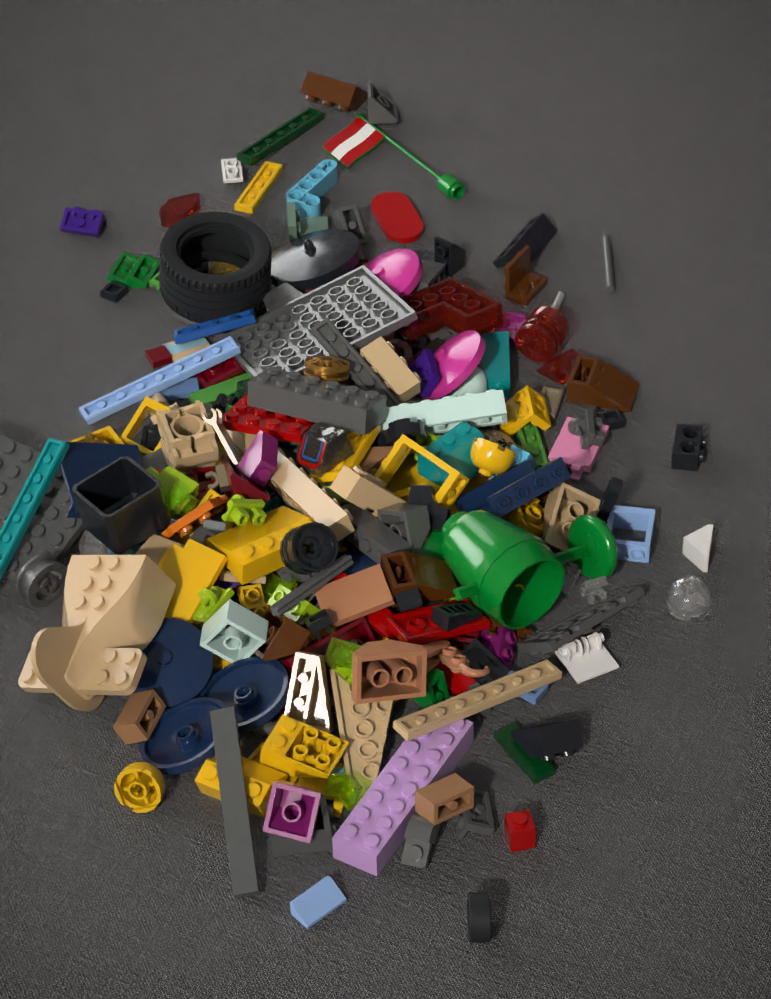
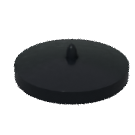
(315, 258)

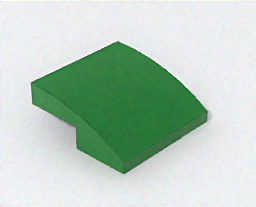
(133, 271)

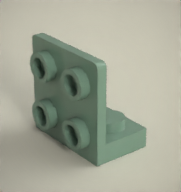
(304, 225)

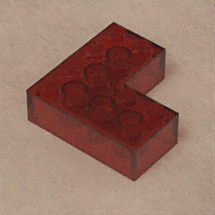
(454, 306)

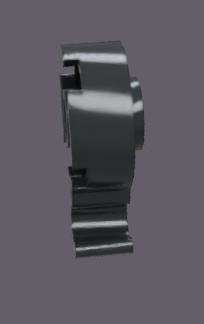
(413, 430)

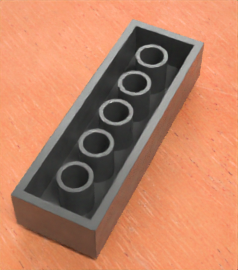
(317, 400)

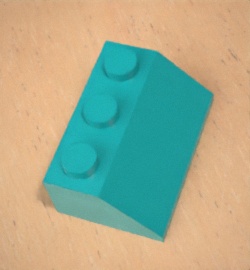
(454, 450)

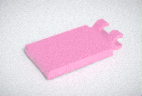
(569, 448)

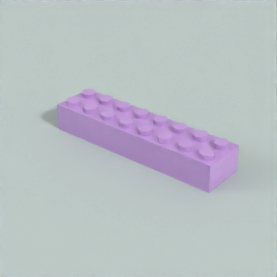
(382, 815)

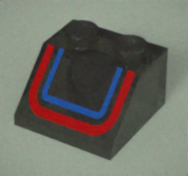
(322, 449)

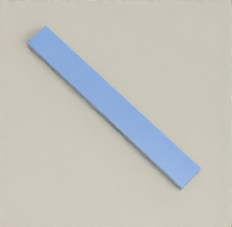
(159, 380)

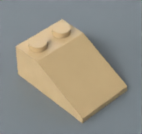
(561, 508)

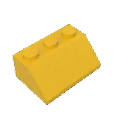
(257, 778)

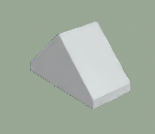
(698, 547)

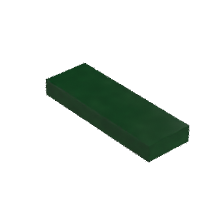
(533, 768)

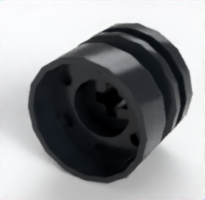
(321, 548)

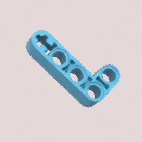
(311, 187)

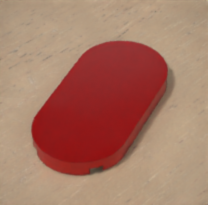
(397, 217)

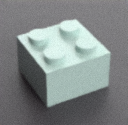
(234, 632)

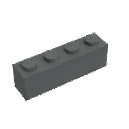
(372, 535)

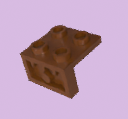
(520, 283)

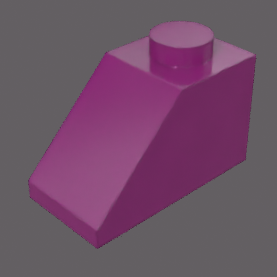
(260, 459)

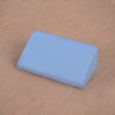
(317, 902)

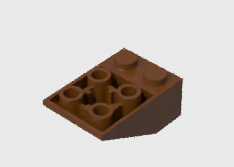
(600, 385)
(411, 570)

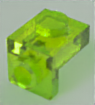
(180, 500)
(272, 583)
(346, 789)

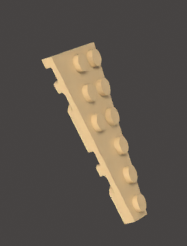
(364, 728)

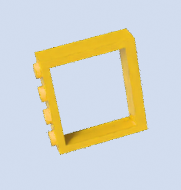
(450, 488)

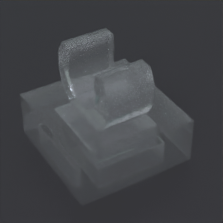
(592, 587)

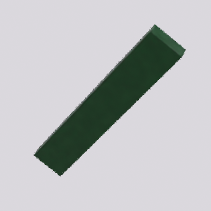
(280, 136)

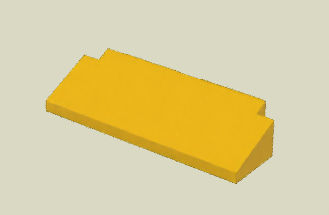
(191, 570)

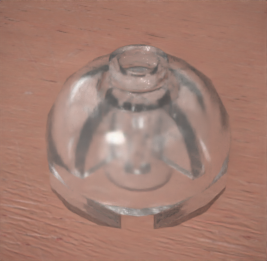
(689, 598)

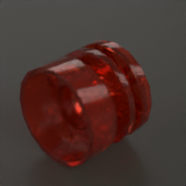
(542, 334)

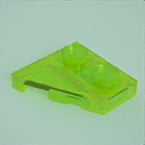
(340, 658)

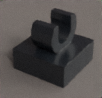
(317, 622)

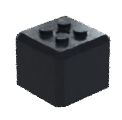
(122, 504)

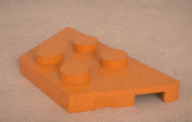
(184, 525)

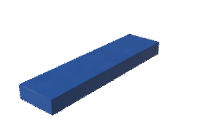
(214, 326)

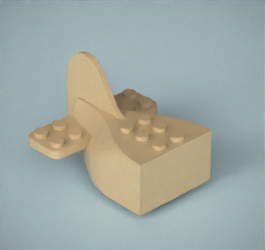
(107, 620)

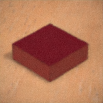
(158, 356)

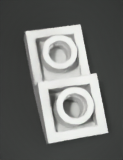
(231, 170)

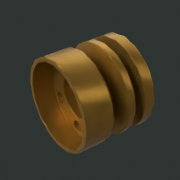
(327, 368)

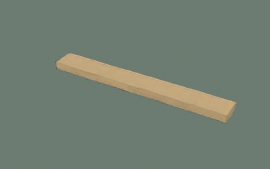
(476, 700)

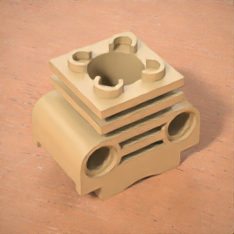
(187, 438)

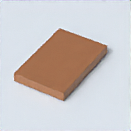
(355, 595)

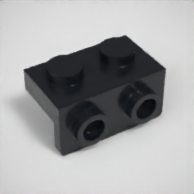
(480, 657)

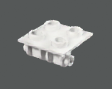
(586, 657)

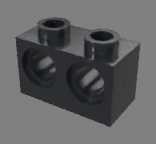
(687, 447)

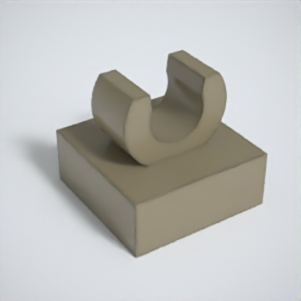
(220, 477)

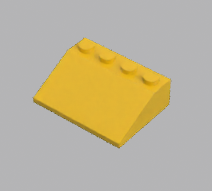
(256, 549)

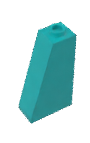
(497, 361)

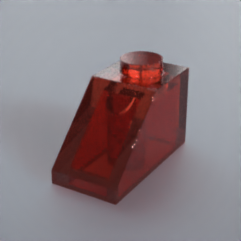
(179, 208)

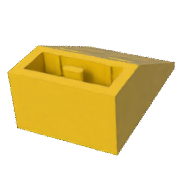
(301, 749)

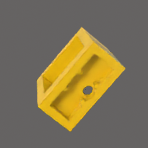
(147, 405)

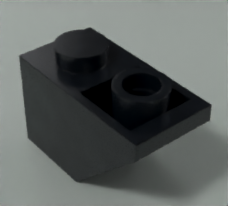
(450, 255)

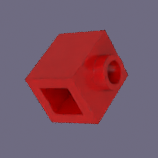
(519, 830)

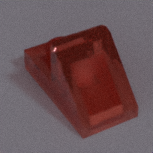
(558, 367)

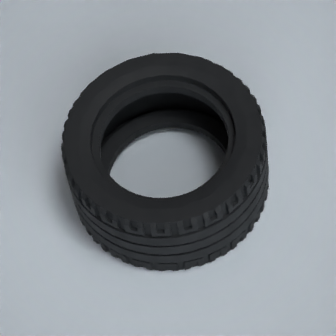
(214, 239)

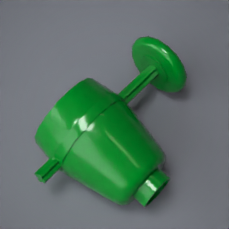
(496, 555)

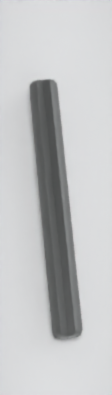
(311, 585)

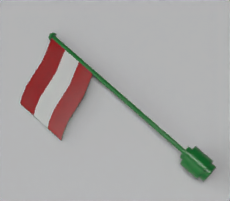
(363, 137)

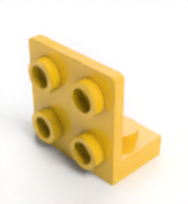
(525, 407)

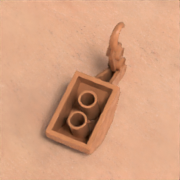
(399, 669)

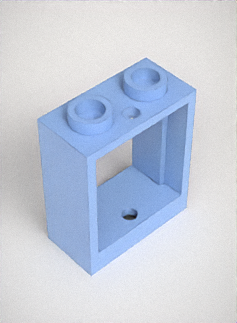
(633, 519)

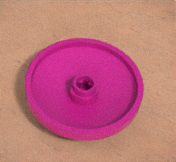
(398, 270)
(457, 361)

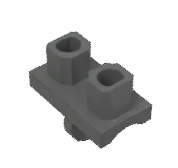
(587, 429)

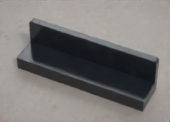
(533, 234)

